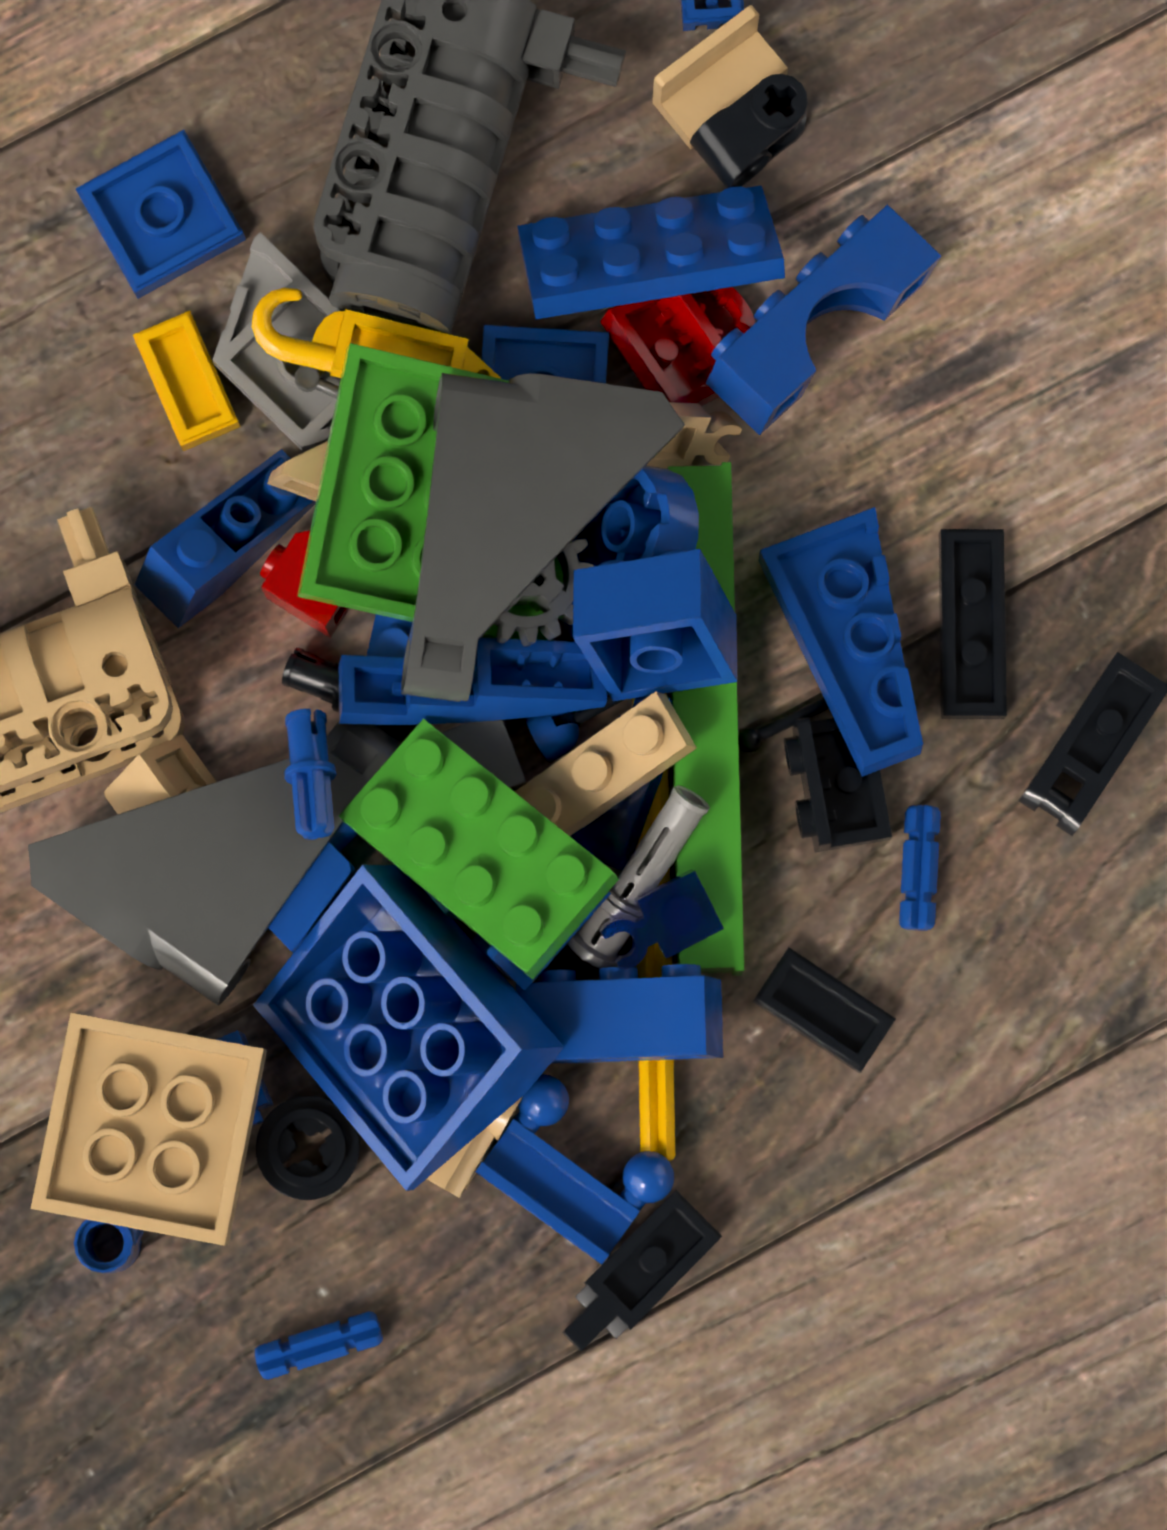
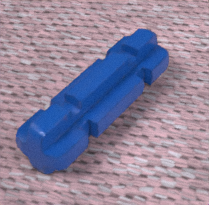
(920, 867)
(318, 1345)

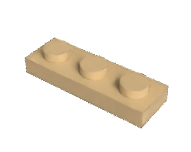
(610, 765)

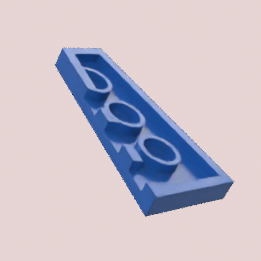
(845, 623)

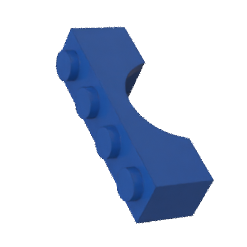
(870, 273)

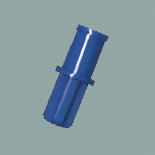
(310, 773)

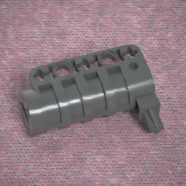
(440, 150)

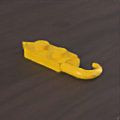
(346, 327)

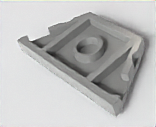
(261, 377)

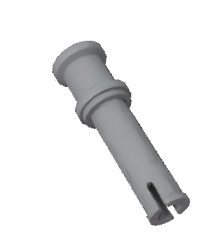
(641, 874)

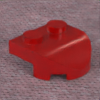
(673, 339)

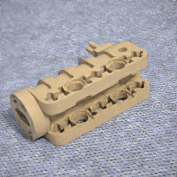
(82, 674)

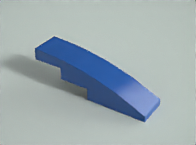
(505, 685)

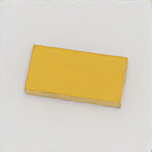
(186, 381)

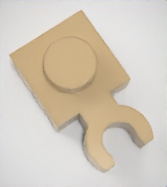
(697, 437)

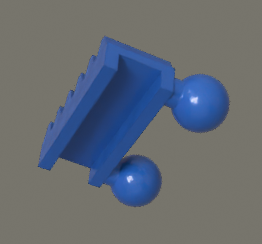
(558, 1188)

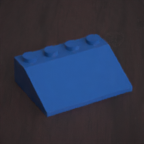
(405, 1023)

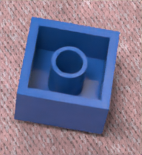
(655, 624)

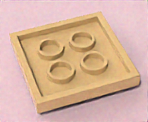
(149, 1129)

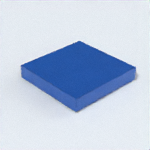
(160, 214)

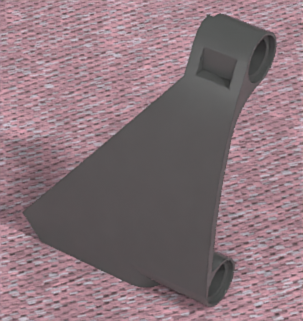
(508, 491)
(201, 871)

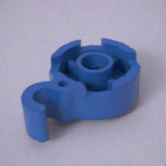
(644, 520)

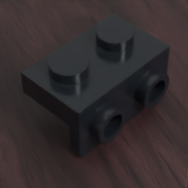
(839, 803)

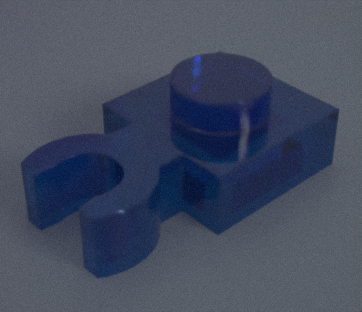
(672, 917)

